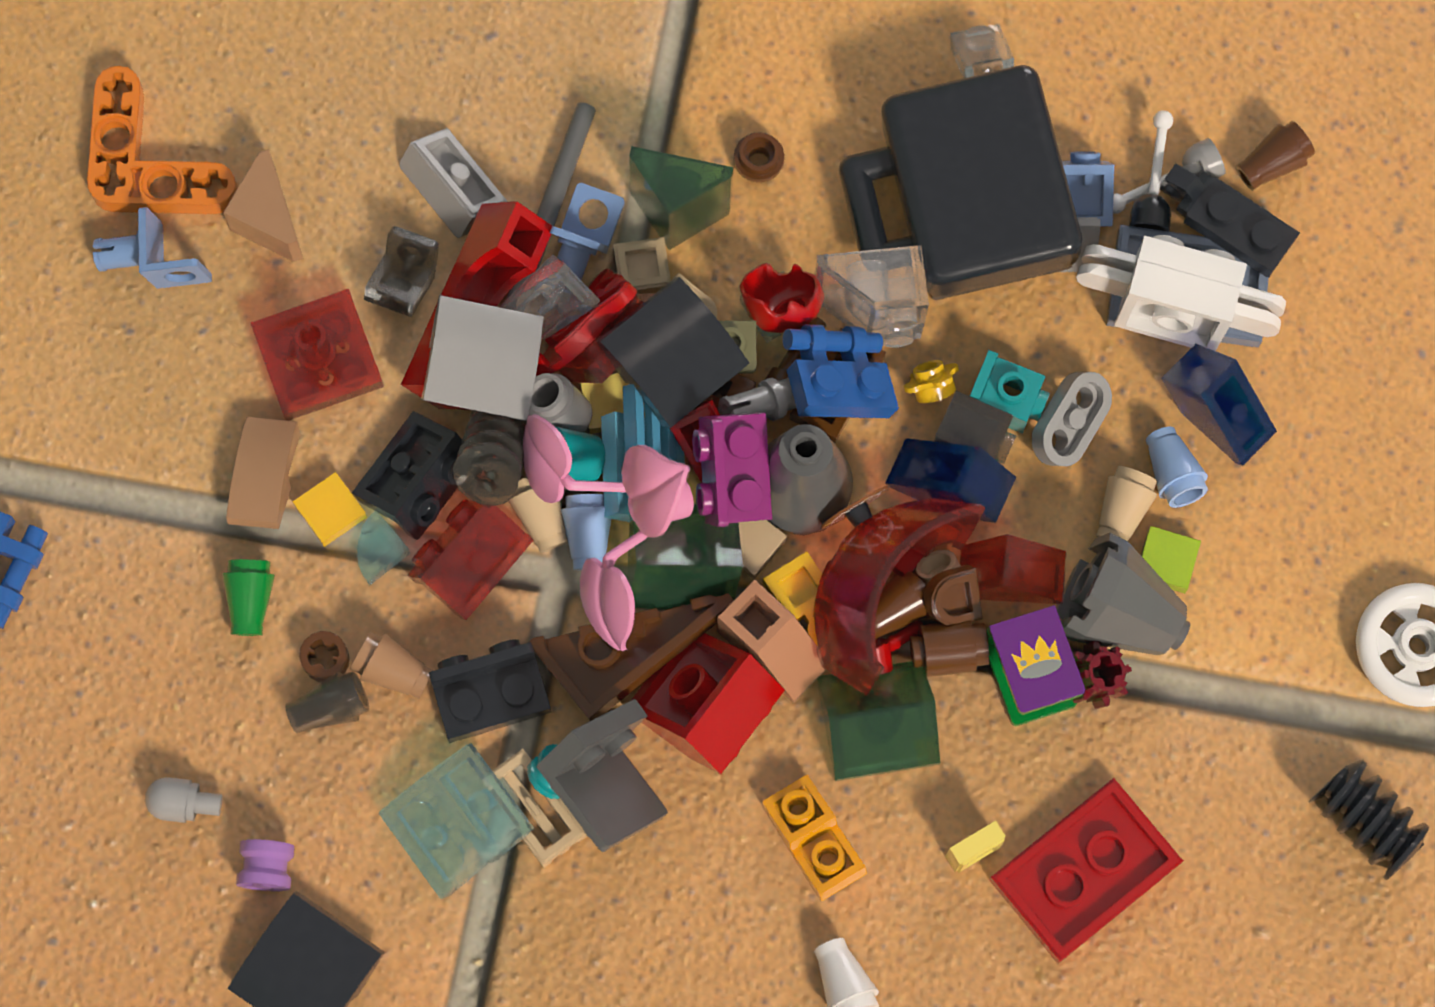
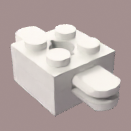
(1180, 292)

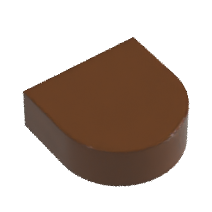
(954, 596)

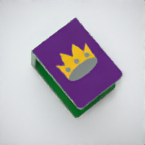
(1034, 666)

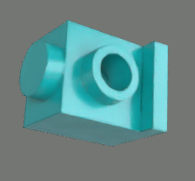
(999, 372)

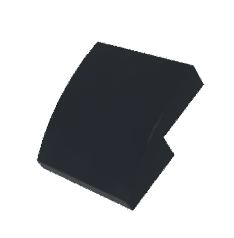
(673, 352)
(306, 960)

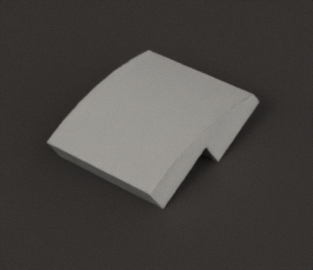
(483, 358)

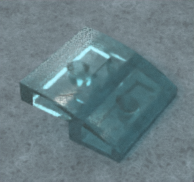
(456, 820)

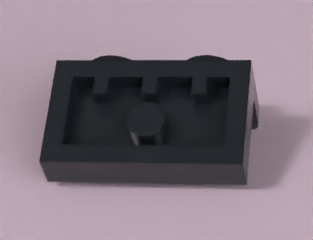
(412, 475)
(489, 690)

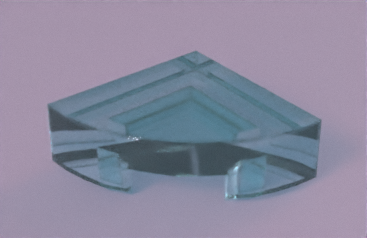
(378, 548)

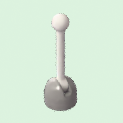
(1197, 159)

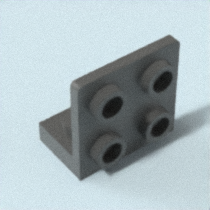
(600, 780)

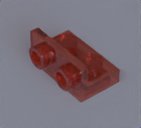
(469, 556)

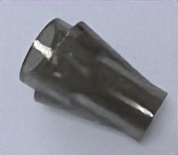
(330, 703)

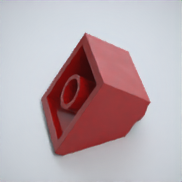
(708, 701)

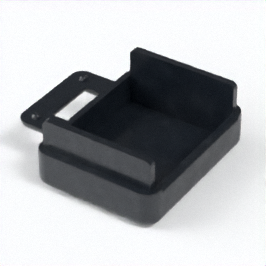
(973, 183)

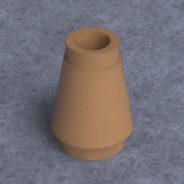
(390, 666)

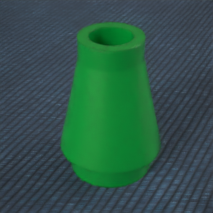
(247, 595)

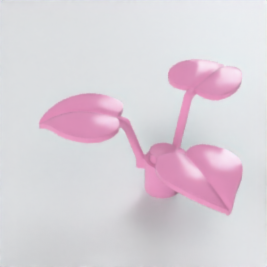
(655, 499)

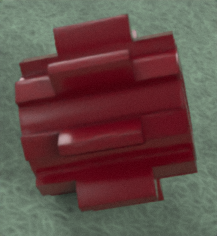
(1111, 672)

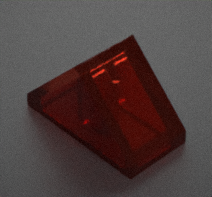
(1017, 569)

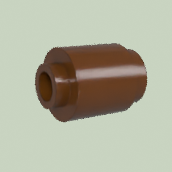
(949, 648)

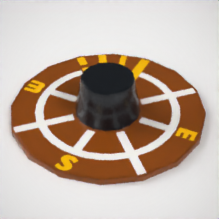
(858, 511)

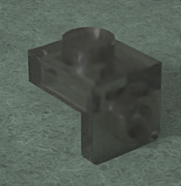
(403, 272)

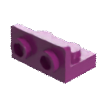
(733, 468)

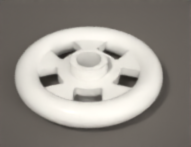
(1374, 641)

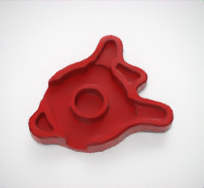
(571, 340)

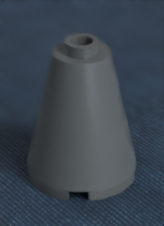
(807, 480)

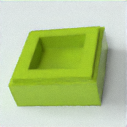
(1171, 556)

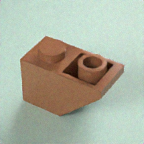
(773, 637)

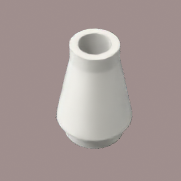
(843, 977)

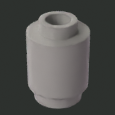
(560, 402)

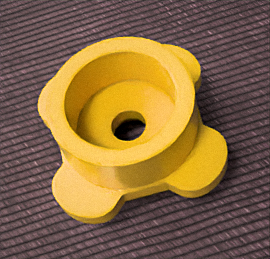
(932, 381)

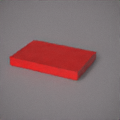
(1085, 870)

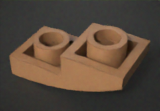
(261, 472)

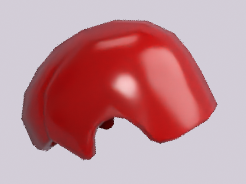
(781, 299)

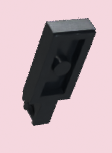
(1230, 219)

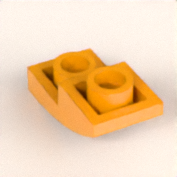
(814, 837)

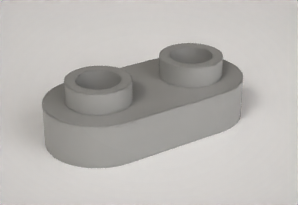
(1071, 423)

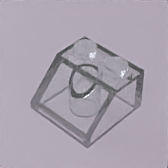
(877, 291)

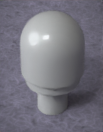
(180, 800)

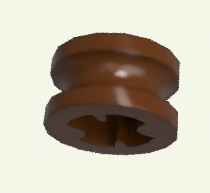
(331, 642)

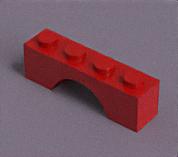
(496, 255)

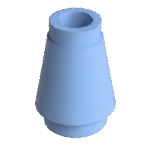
(1175, 468)
(586, 527)

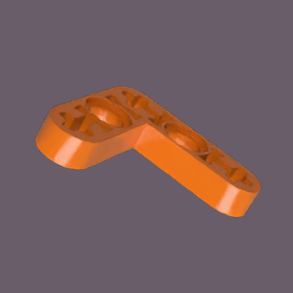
(138, 175)

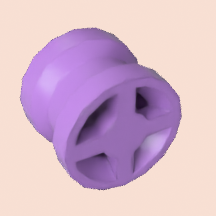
(265, 865)

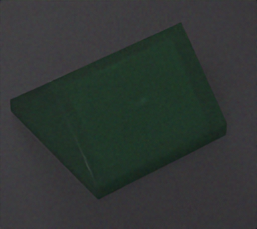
(679, 193)
(684, 563)
(882, 730)

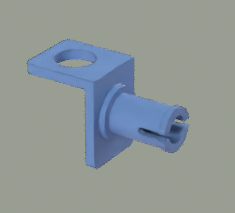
(579, 241)
(147, 252)

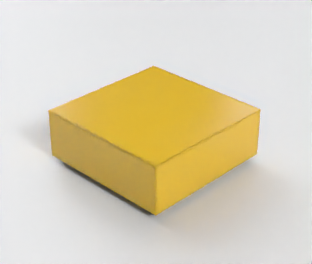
(330, 509)

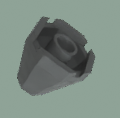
(1121, 602)

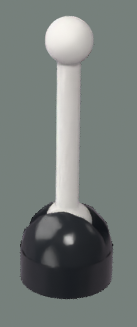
(1151, 209)

